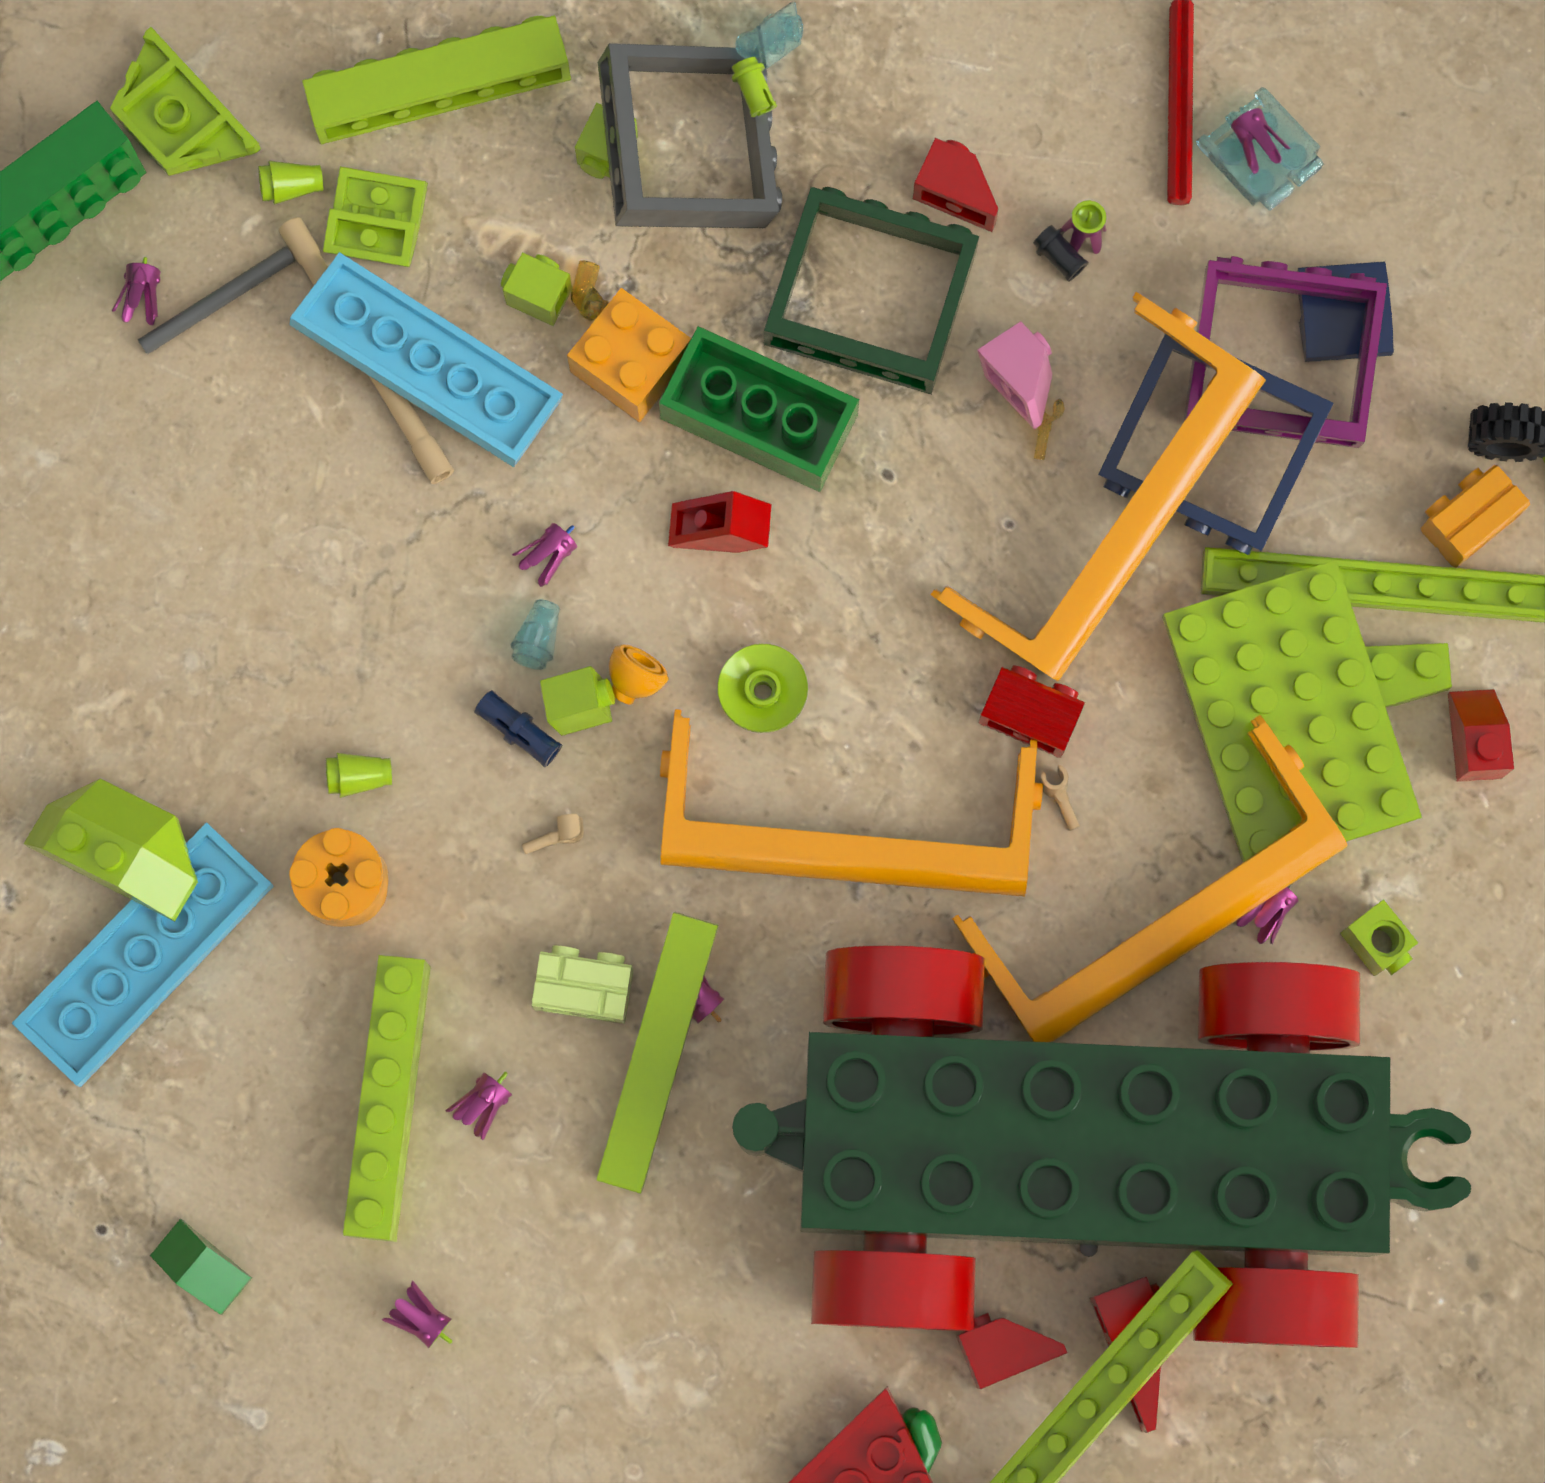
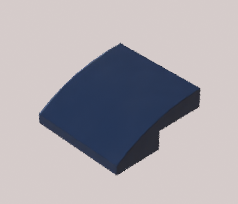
(1334, 327)

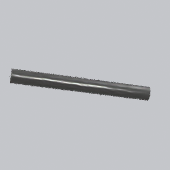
(216, 300)

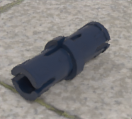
(518, 728)

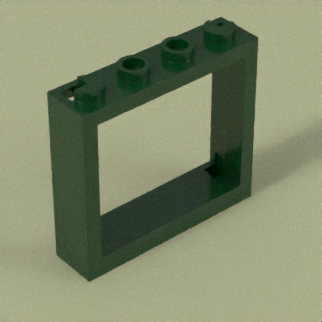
(849, 352)

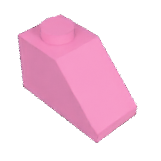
(1019, 370)

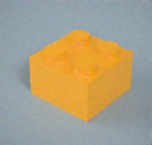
(628, 354)

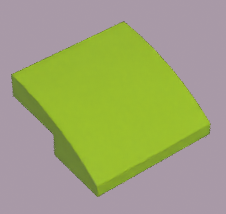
(375, 216)

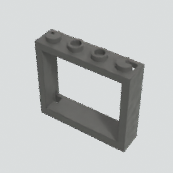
(628, 201)

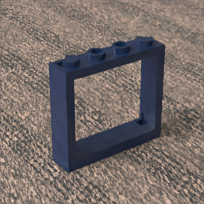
(1199, 518)

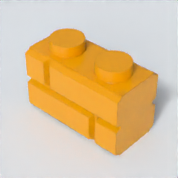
(1474, 515)

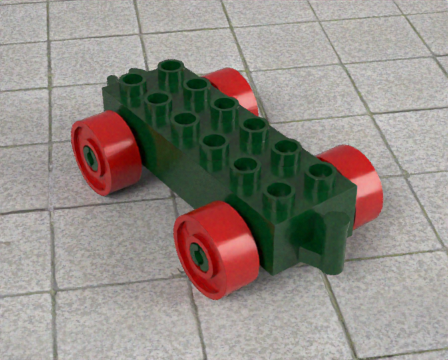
(1096, 1144)

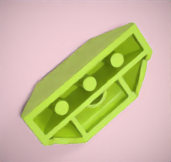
(119, 845)

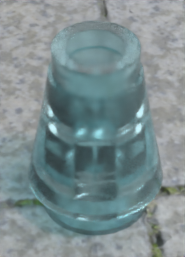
(537, 636)

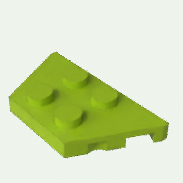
(176, 112)

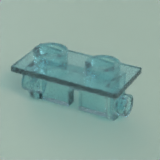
(773, 37)

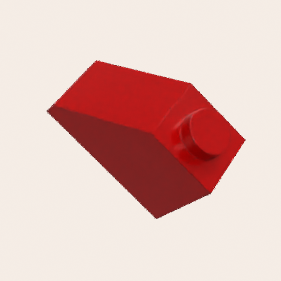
(956, 184)
(720, 523)
(1479, 736)
(1004, 1349)

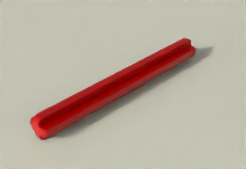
(1180, 102)

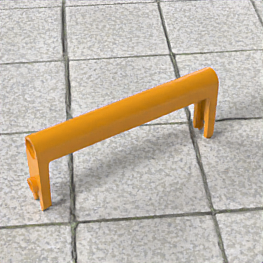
(1143, 517)
(846, 855)
(1187, 924)

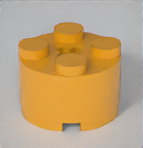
(314, 882)

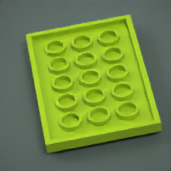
(1303, 666)

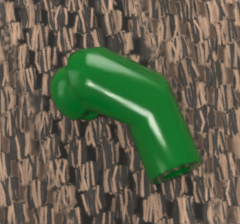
(924, 1434)

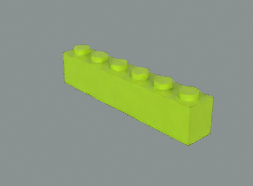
(437, 79)
(387, 1099)

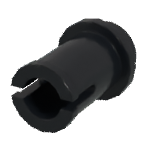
(1060, 252)

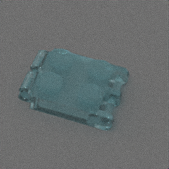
(1271, 182)

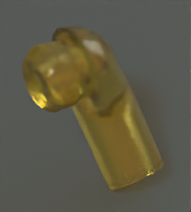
(583, 292)

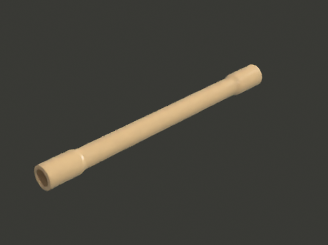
(422, 443)

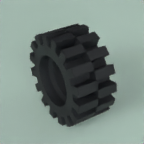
(1507, 432)

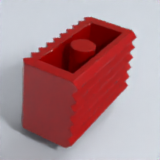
(1032, 710)

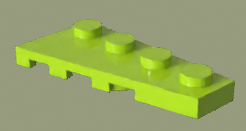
(1410, 671)

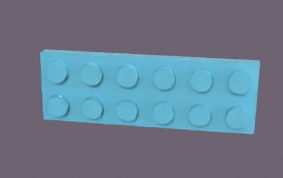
(426, 359)
(139, 962)

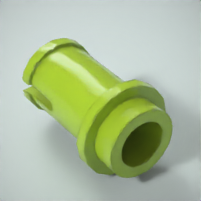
(753, 86)

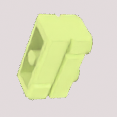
(582, 985)

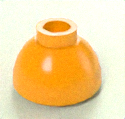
(635, 674)

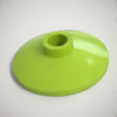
(762, 666)

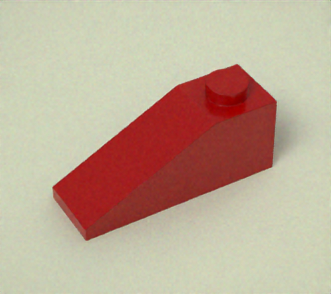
(1114, 1312)

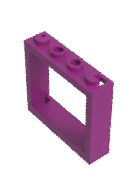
(1313, 282)

